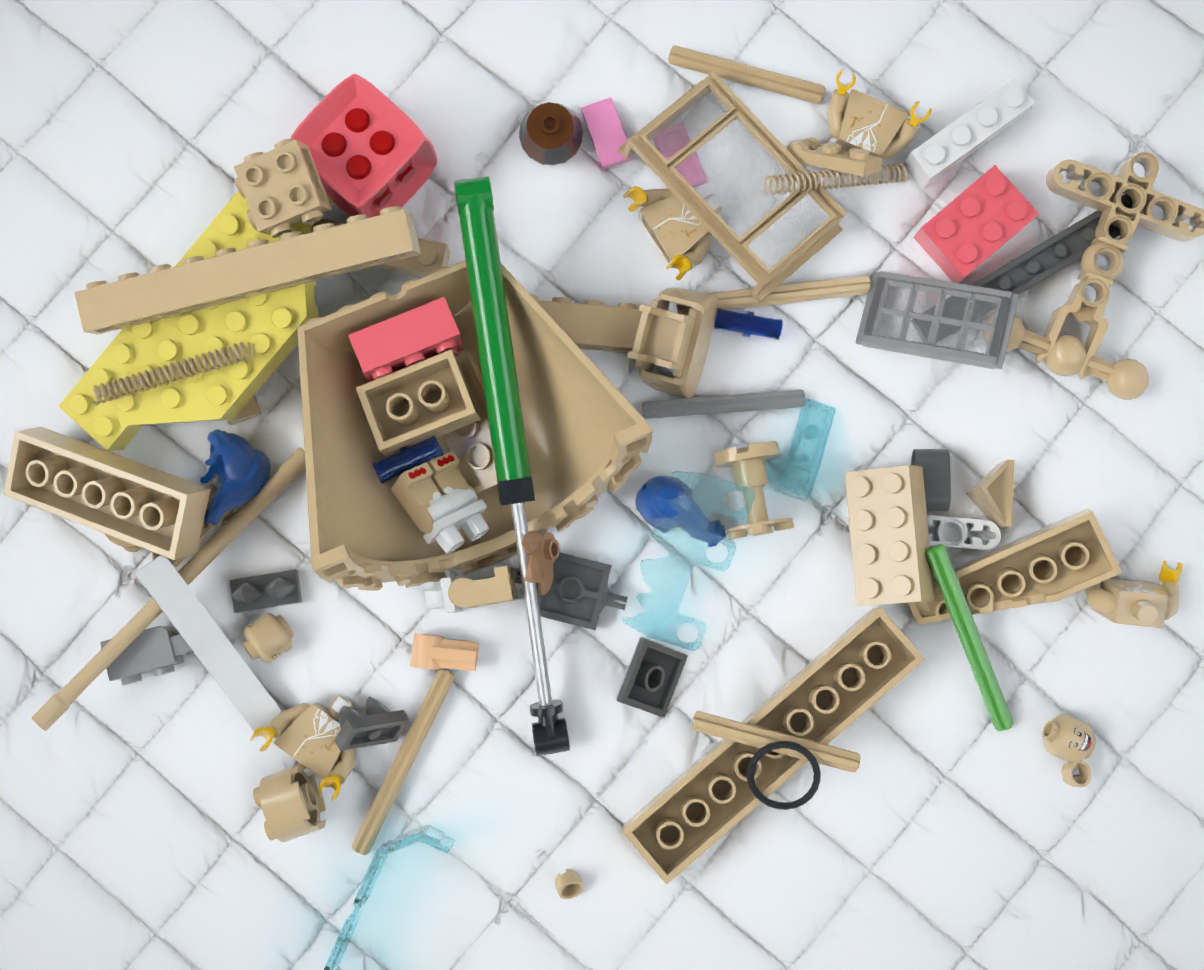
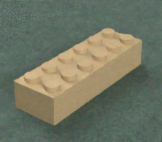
(107, 492)

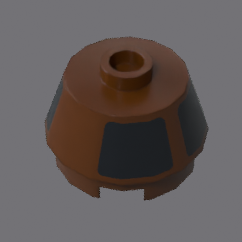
(551, 133)

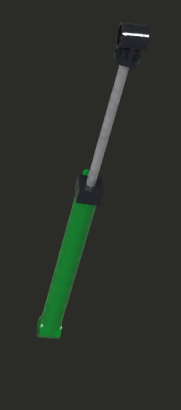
(506, 424)

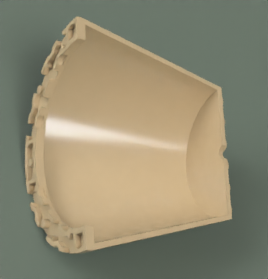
(574, 420)

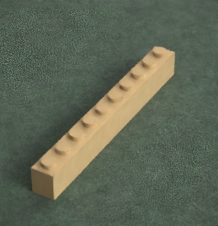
(248, 272)

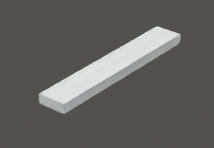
(208, 642)

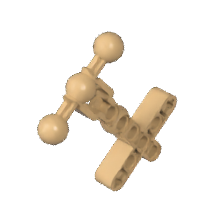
(1066, 353)

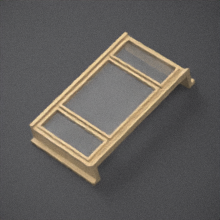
(716, 164)

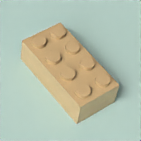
(889, 535)

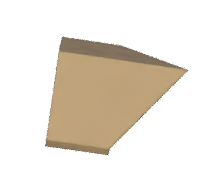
(995, 494)

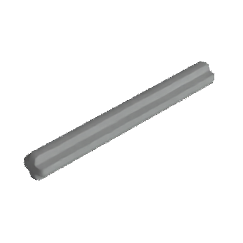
(723, 404)

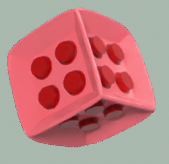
(366, 149)

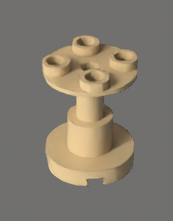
(750, 471)

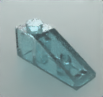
(805, 450)

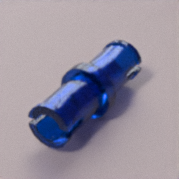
(748, 324)
(407, 459)

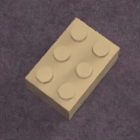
(418, 403)

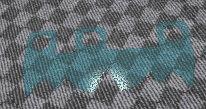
(687, 544)

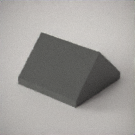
(651, 677)

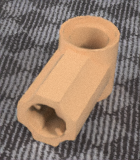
(436, 653)

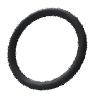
(784, 805)

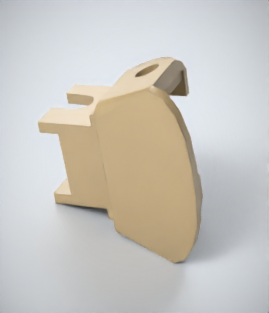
(674, 340)

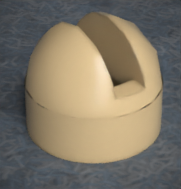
(1080, 780)
(568, 884)

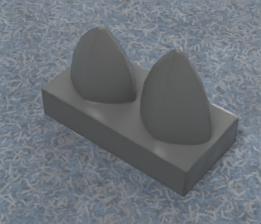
(265, 591)
(374, 728)

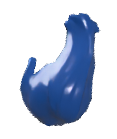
(239, 470)
(654, 505)

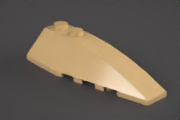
(1031, 569)

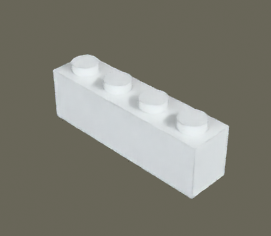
(969, 133)

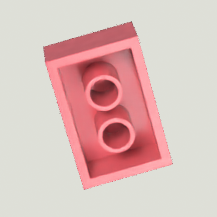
(975, 225)
(406, 339)

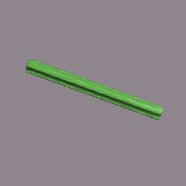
(969, 637)

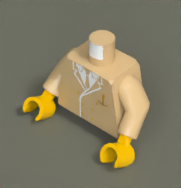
(868, 123)
(671, 227)
(1137, 601)
(309, 737)

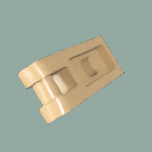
(831, 157)

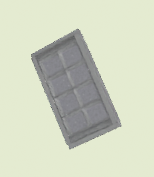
(937, 319)

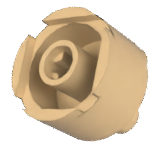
(290, 804)

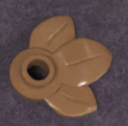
(543, 551)

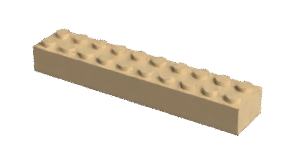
(811, 706)

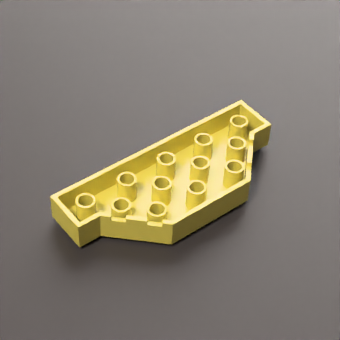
(219, 395)

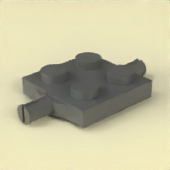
(577, 592)

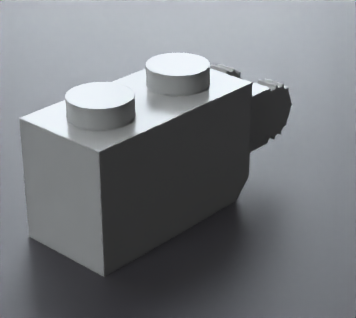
(153, 650)

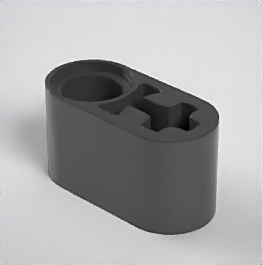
(936, 477)

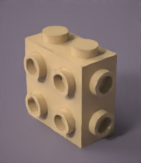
(281, 188)

